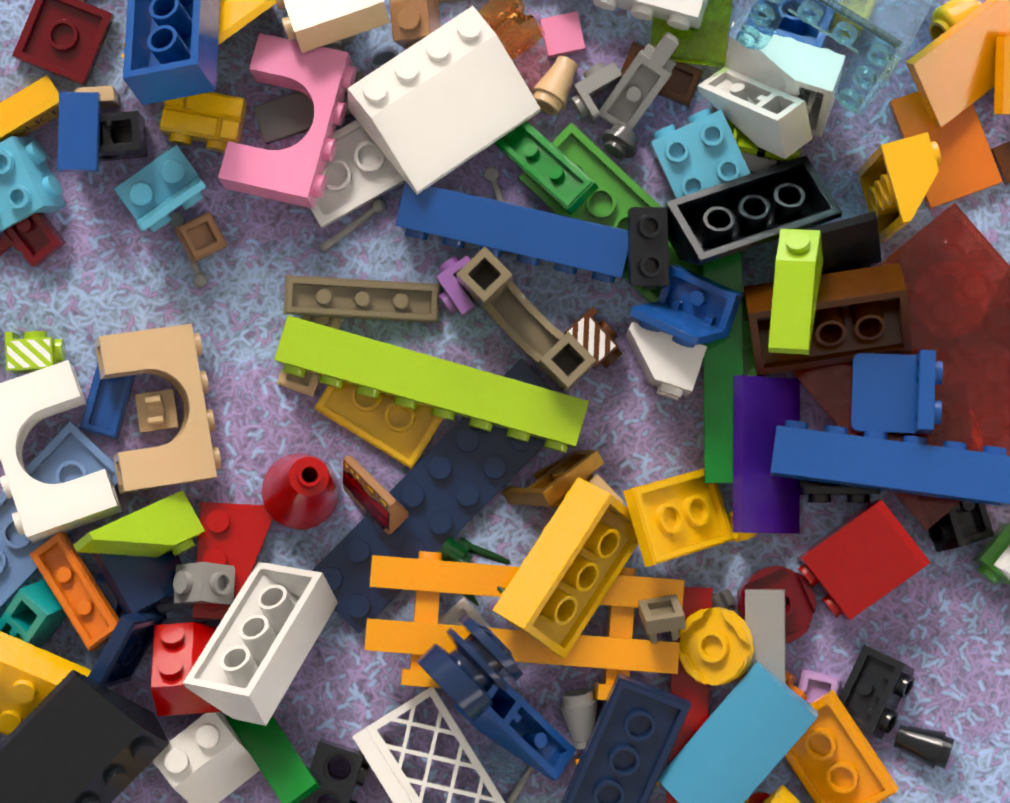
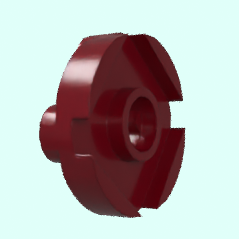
(798, 594)

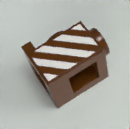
(596, 338)

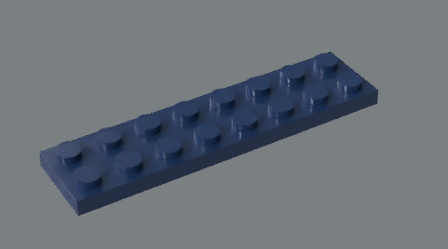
(440, 498)

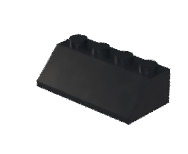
(749, 211)

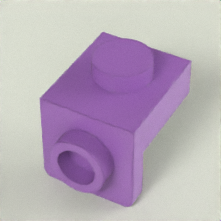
(454, 296)

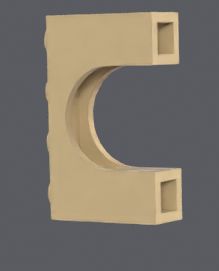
(327, 21)
(172, 356)

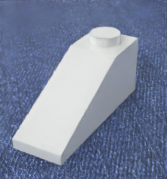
(763, 113)

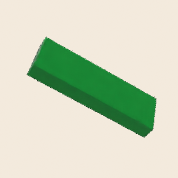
(547, 166)
(276, 759)

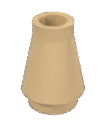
(555, 86)

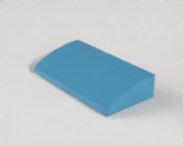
(739, 741)

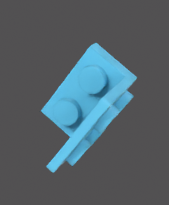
(160, 189)

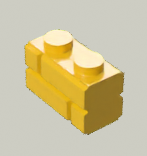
(204, 118)

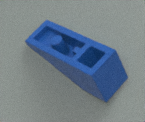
(523, 732)

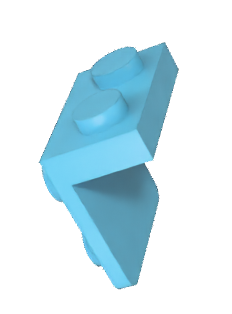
(698, 153)
(25, 182)

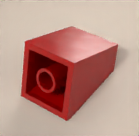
(862, 560)

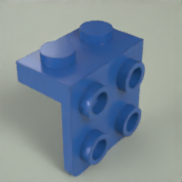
(690, 309)
(896, 392)

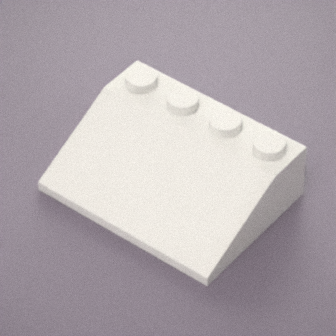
(442, 100)

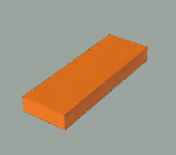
(76, 590)

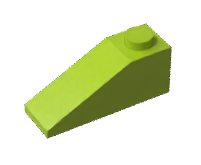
(795, 291)
(148, 531)

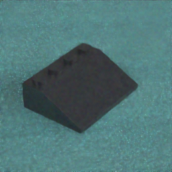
(78, 746)

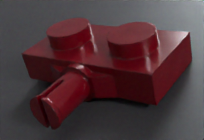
(33, 238)

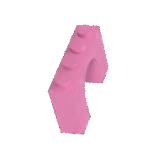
(294, 172)

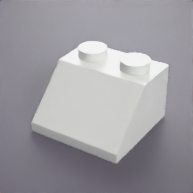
(664, 362)
(206, 760)

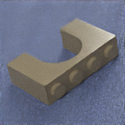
(498, 296)

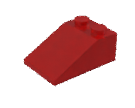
(174, 655)

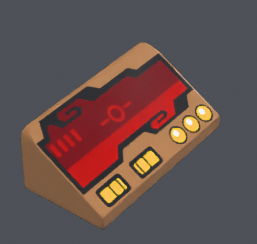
(372, 496)

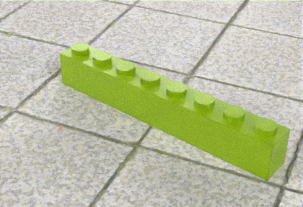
(431, 382)

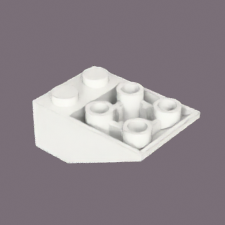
(795, 69)

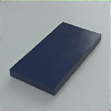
(628, 744)

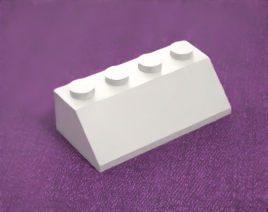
(262, 641)

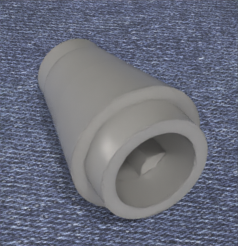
(580, 715)

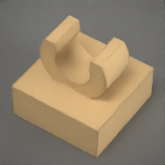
(157, 410)

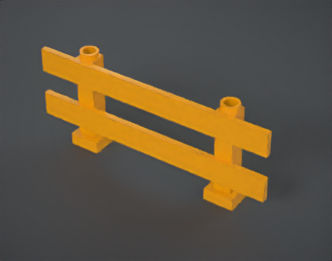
(431, 576)

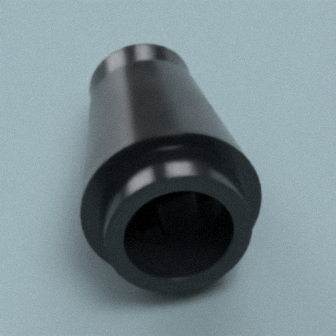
(925, 745)

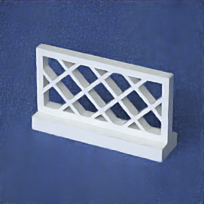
(390, 772)

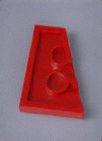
(233, 538)

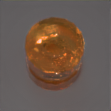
(512, 26)

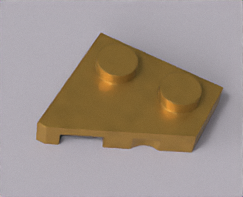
(556, 479)

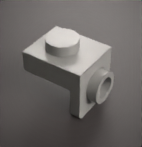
(596, 81)
(204, 583)

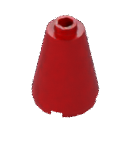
(300, 491)

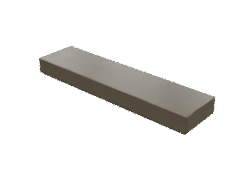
(361, 299)

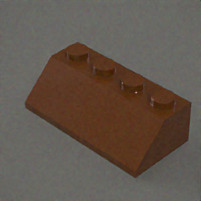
(853, 315)

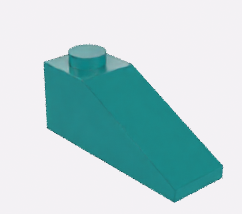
(33, 614)

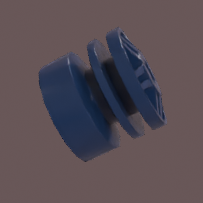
(470, 666)

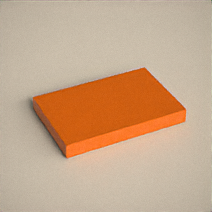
(963, 147)

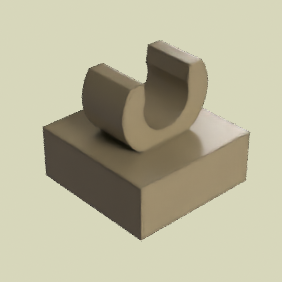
(662, 615)

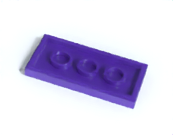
(761, 500)

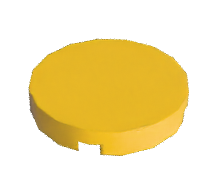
(715, 646)

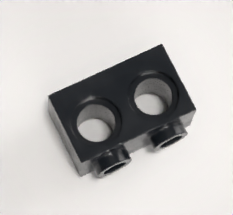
(340, 787)

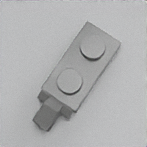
(640, 83)

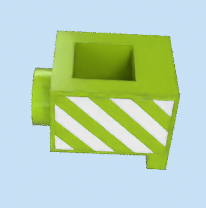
(32, 352)

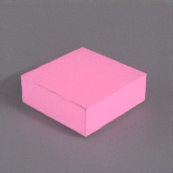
(562, 34)

